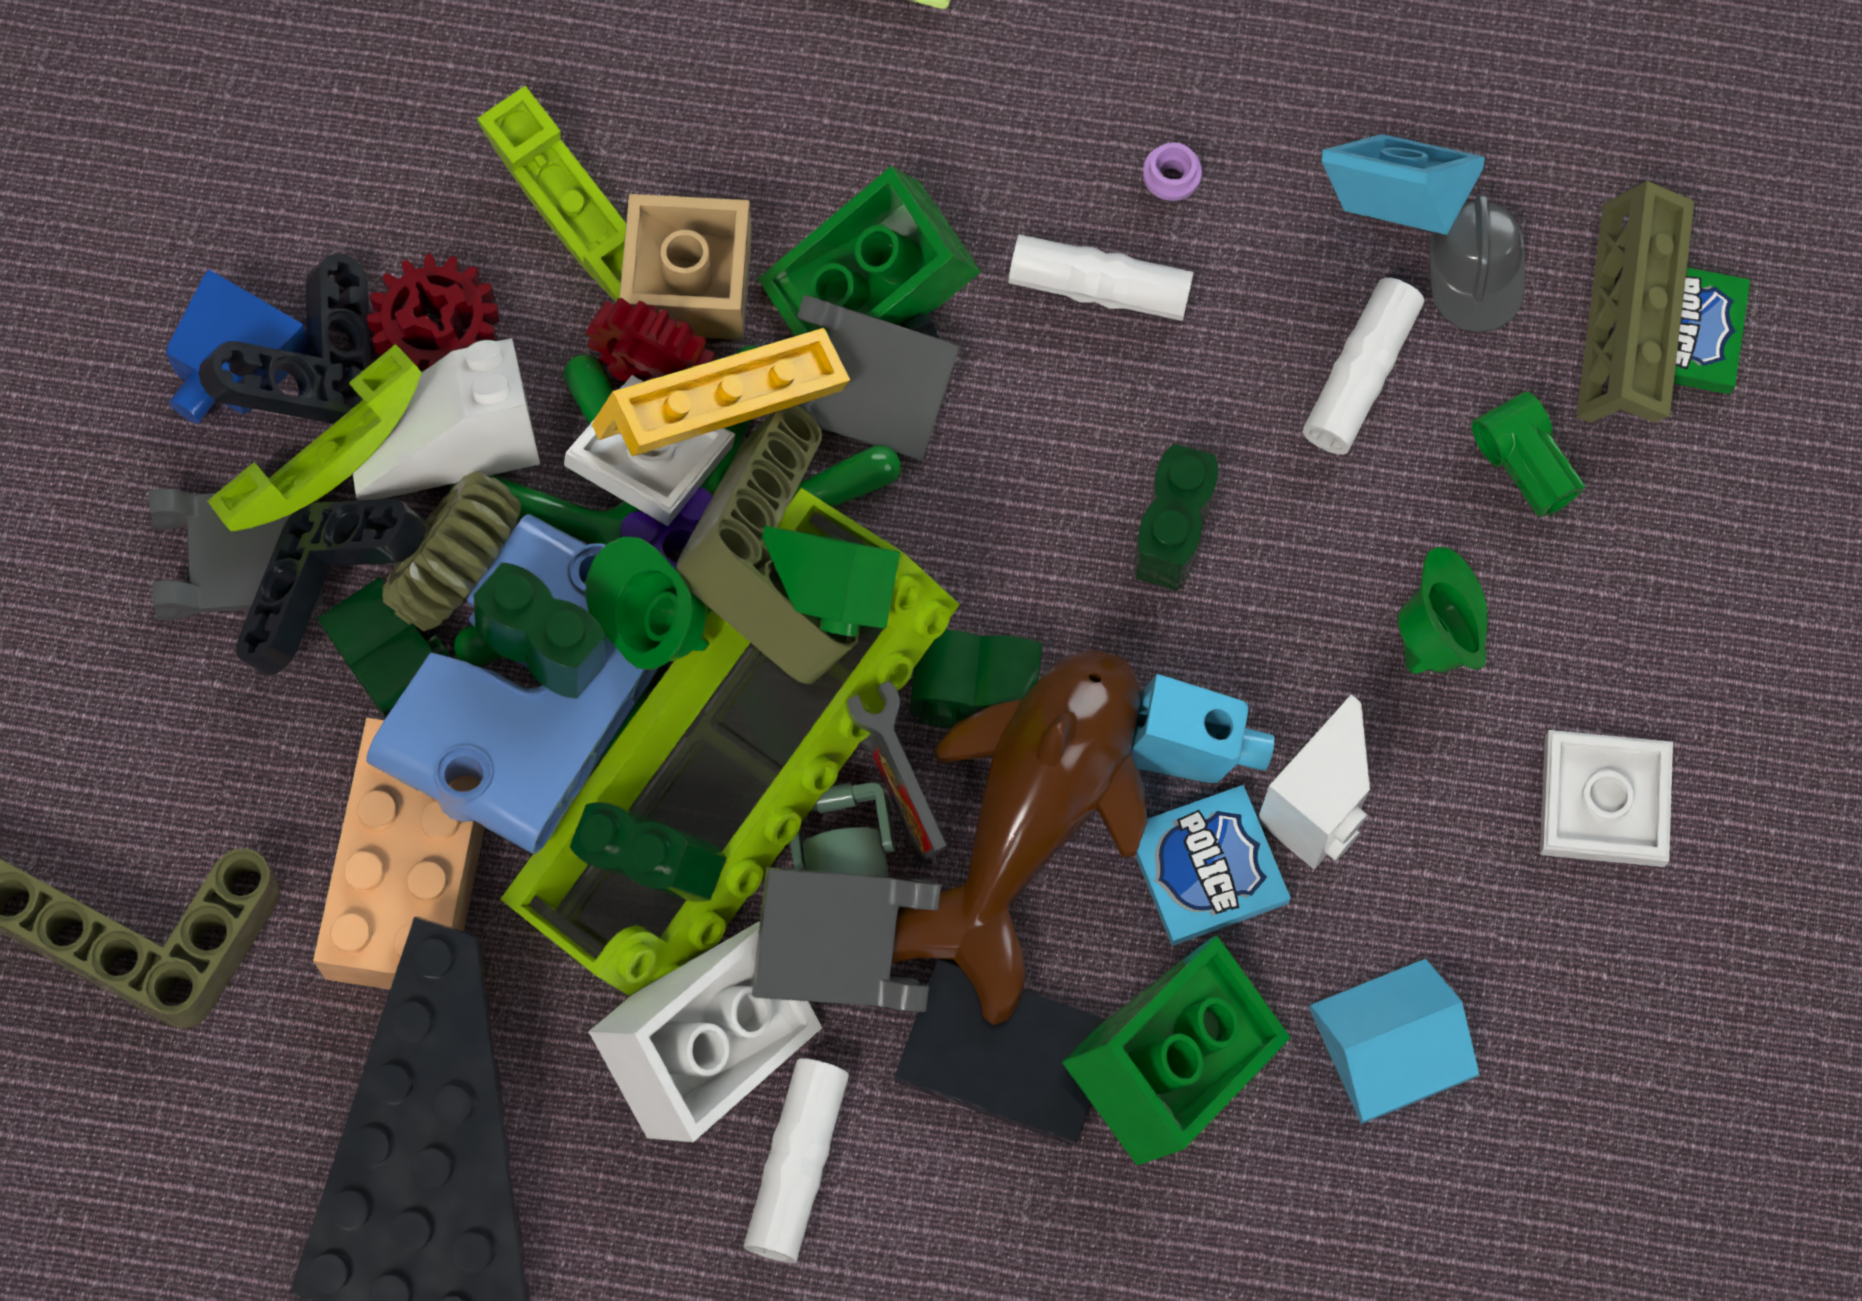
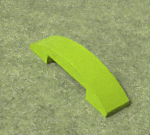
(558, 186)
(332, 457)

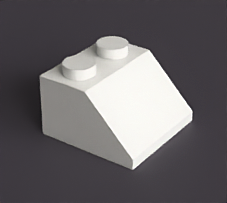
(1321, 791)

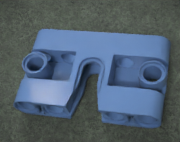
(518, 741)

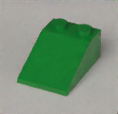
(876, 255)
(1177, 1053)

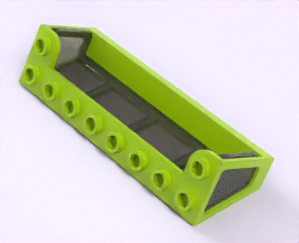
(729, 757)

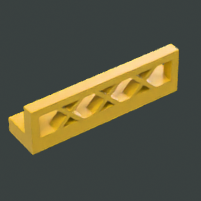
(722, 392)

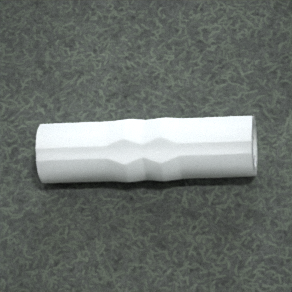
(1100, 277)
(1363, 366)
(796, 1160)

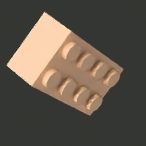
(392, 865)

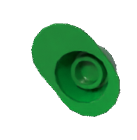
(644, 604)
(1445, 617)

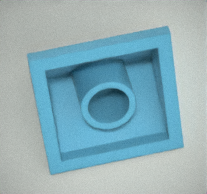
(1402, 180)
(1397, 1039)

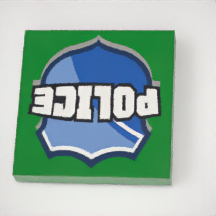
(1711, 330)

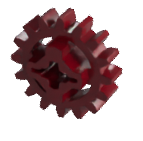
(448, 295)
(644, 341)

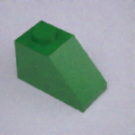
(834, 578)

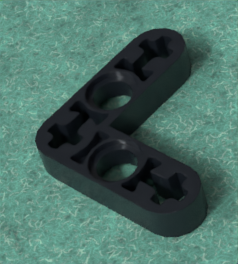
(313, 372)
(303, 555)

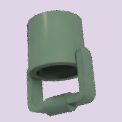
(848, 849)

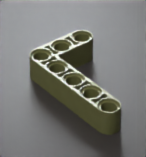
(728, 559)
(156, 965)

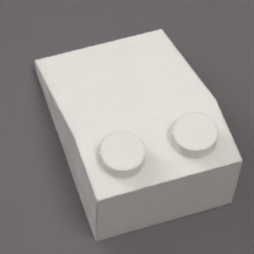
(460, 420)
(699, 1040)

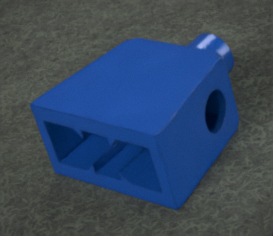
(219, 315)

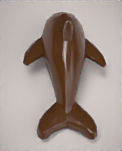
(1049, 771)

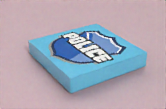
(1209, 866)

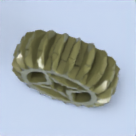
(455, 553)

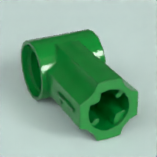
(1521, 440)

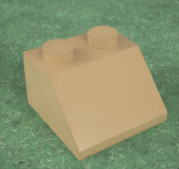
(690, 260)

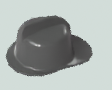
(1478, 268)

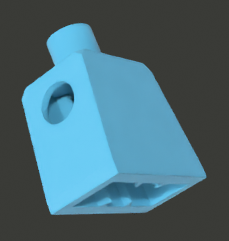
(1195, 733)

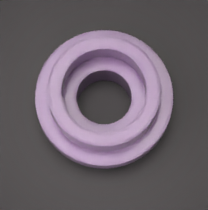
(1175, 157)

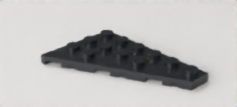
(423, 1163)

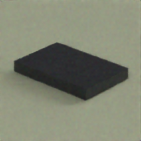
(999, 1068)

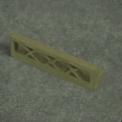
(1642, 303)

